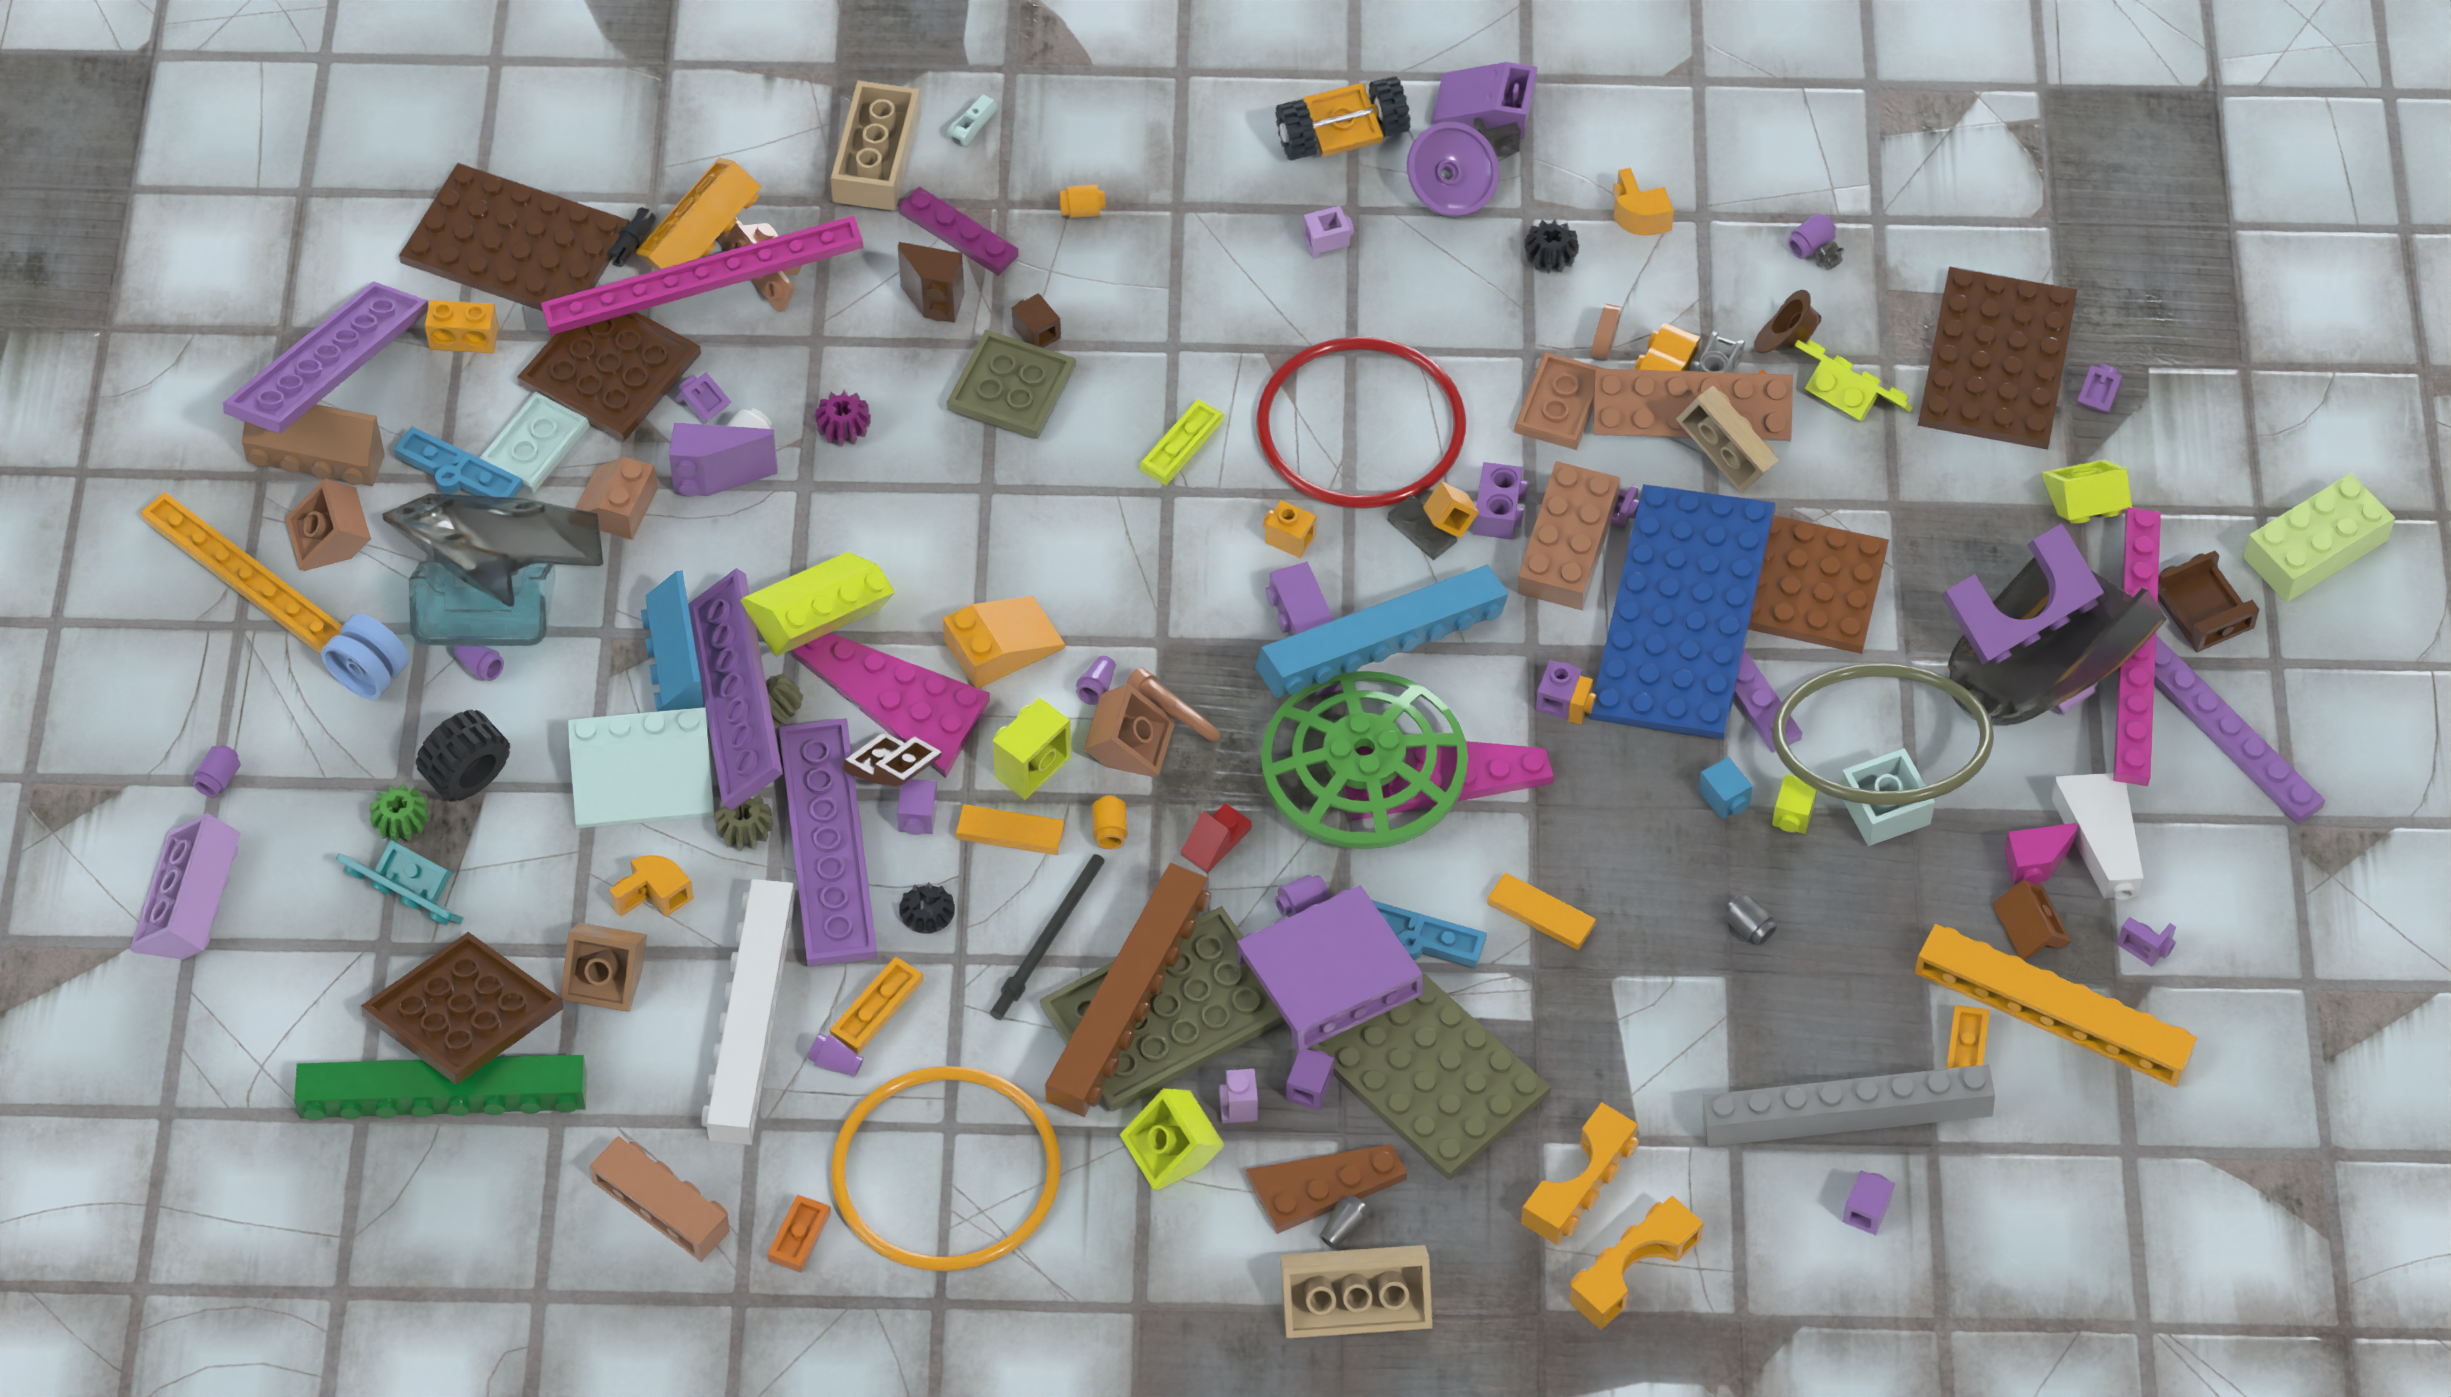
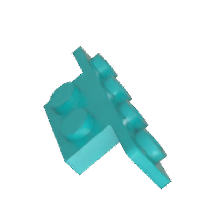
(408, 874)

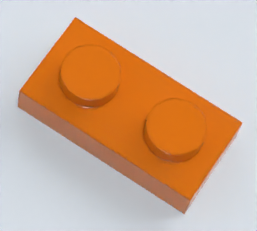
(799, 1233)

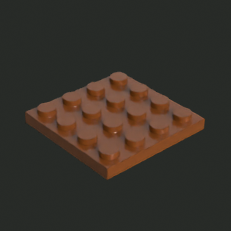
(1818, 584)

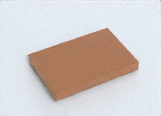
(1558, 401)

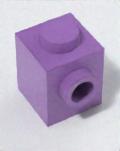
(1557, 688)

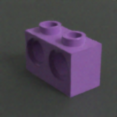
(1498, 500)

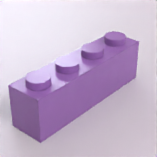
(1299, 603)

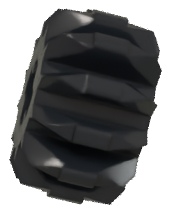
(1551, 246)

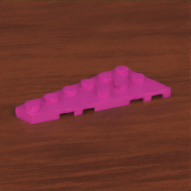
(899, 694)
(1490, 771)

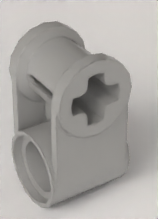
(1721, 354)

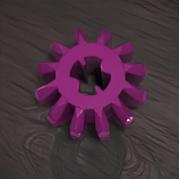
(842, 417)

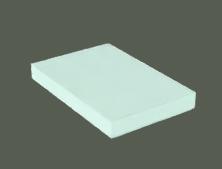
(536, 440)

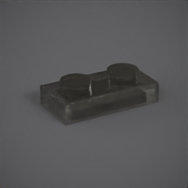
(1416, 525)

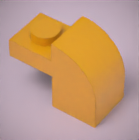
(1643, 211)
(652, 879)

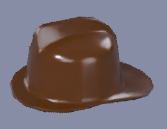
(1791, 323)

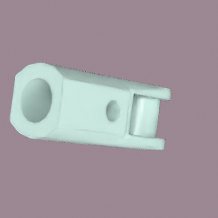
(973, 119)

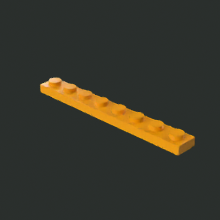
(241, 571)

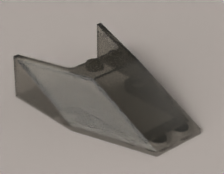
(495, 537)

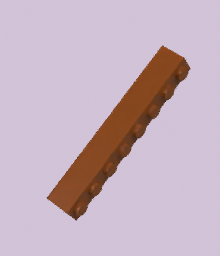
(1127, 990)

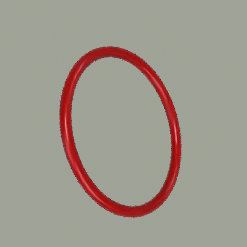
(1361, 501)

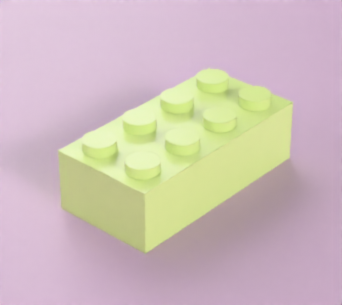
(2318, 537)

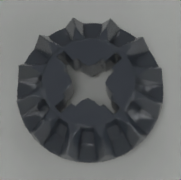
(921, 920)

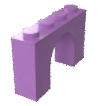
(2070, 588)

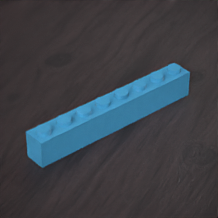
(1381, 631)

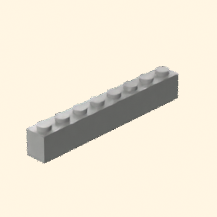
(1848, 1105)

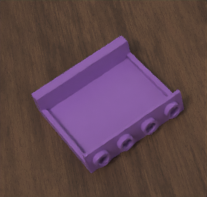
(1331, 967)

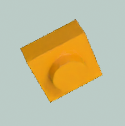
(1582, 700)

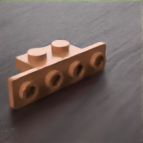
(775, 286)

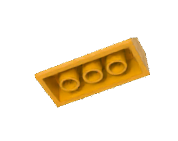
(700, 216)

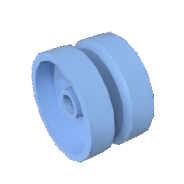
(365, 656)

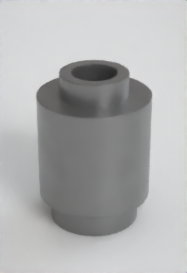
(1750, 919)

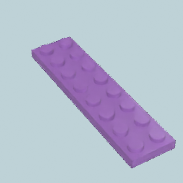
(325, 357)
(734, 690)
(827, 843)

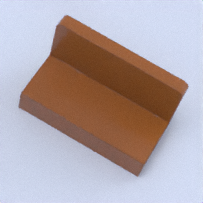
(2030, 919)

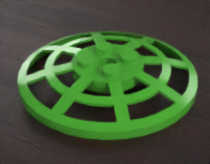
(1365, 771)

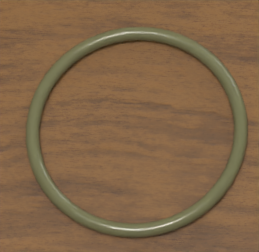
(1882, 797)

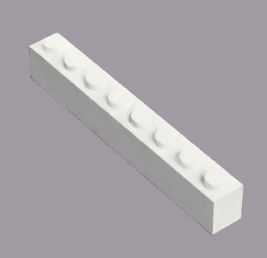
(750, 1012)

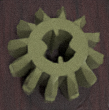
(783, 698)
(745, 823)

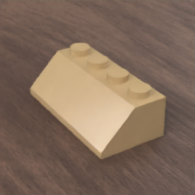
(1356, 1291)

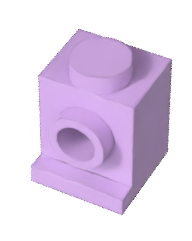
(1327, 230)
(1239, 1097)

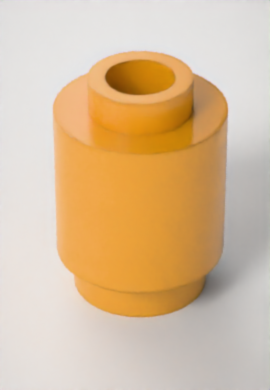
(1082, 201)
(1109, 822)

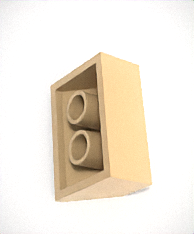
(1727, 438)

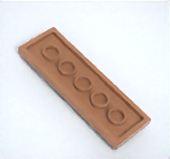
(1651, 400)

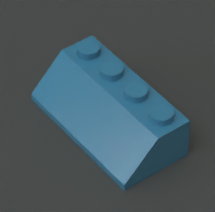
(672, 646)

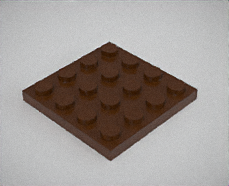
(611, 370)
(462, 1007)

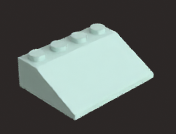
(641, 767)

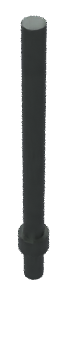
(1015, 985)

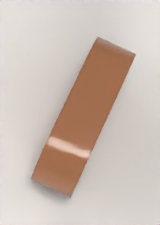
(1606, 331)

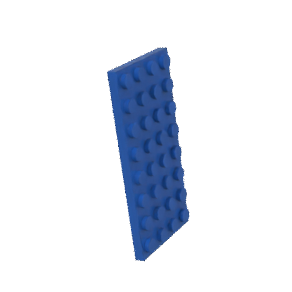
(1683, 611)

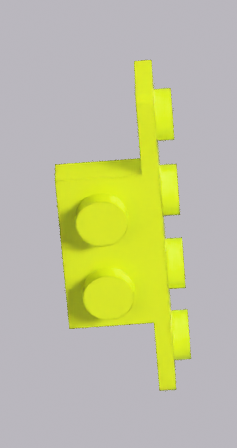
(1844, 388)

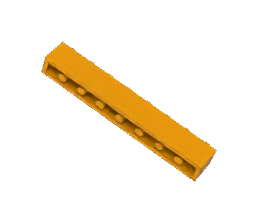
(2055, 1004)

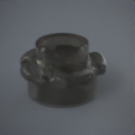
(1829, 255)

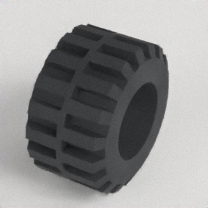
(462, 755)

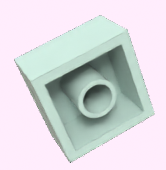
(1887, 773)

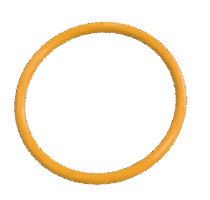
(949, 1263)

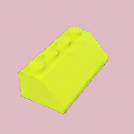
(817, 601)

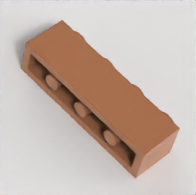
(660, 1198)

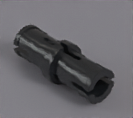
(631, 237)

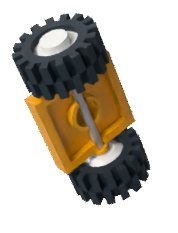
(1343, 119)

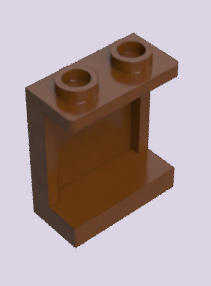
(2204, 602)

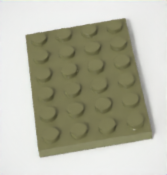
(1197, 1016)
(1436, 1077)

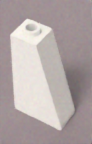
(2103, 830)

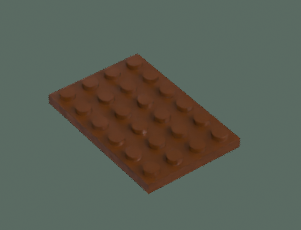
(511, 239)
(1998, 358)

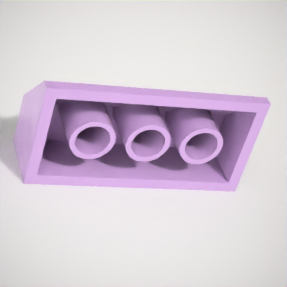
(186, 889)

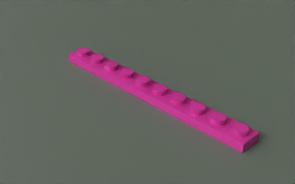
(702, 275)
(2137, 675)

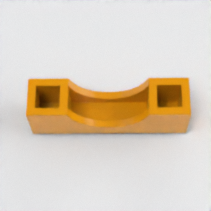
(1556, 1206)
(1665, 1233)

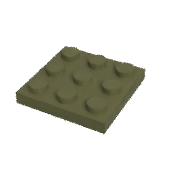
(1011, 384)

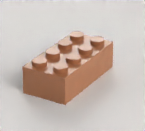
(1568, 535)

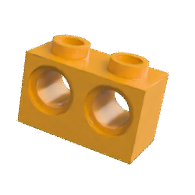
(461, 326)

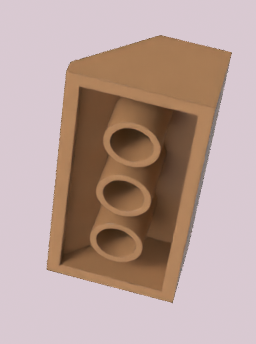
(321, 443)

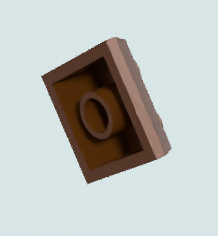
(932, 280)

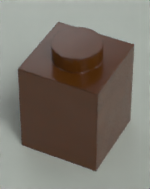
(1036, 321)

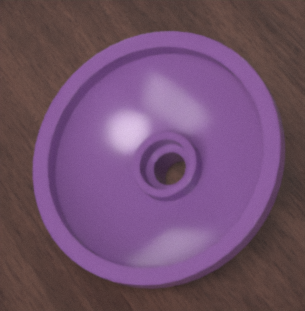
(1466, 158)

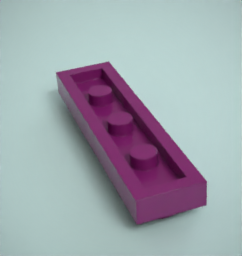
(958, 231)

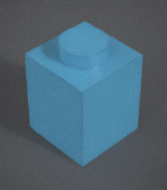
(1725, 788)

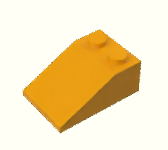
(999, 638)

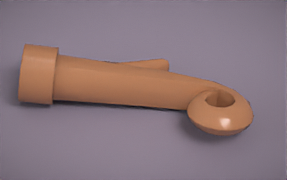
(1148, 685)

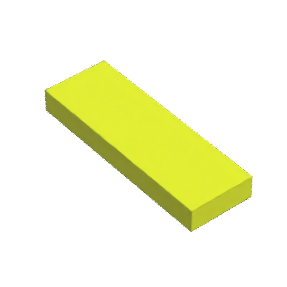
(1181, 442)

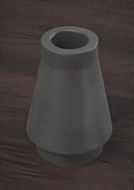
(1345, 1219)

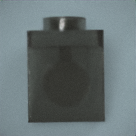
(1503, 139)

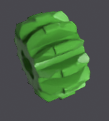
(399, 813)

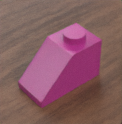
(2038, 851)

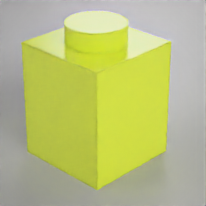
(1794, 805)

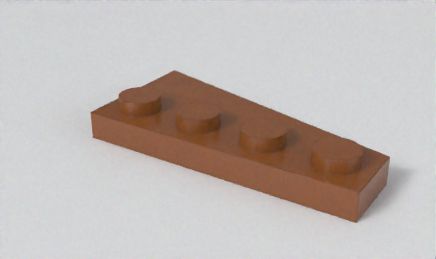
(1312, 1186)

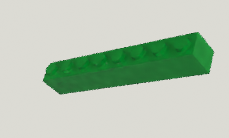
(419, 1090)

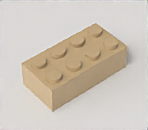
(876, 145)

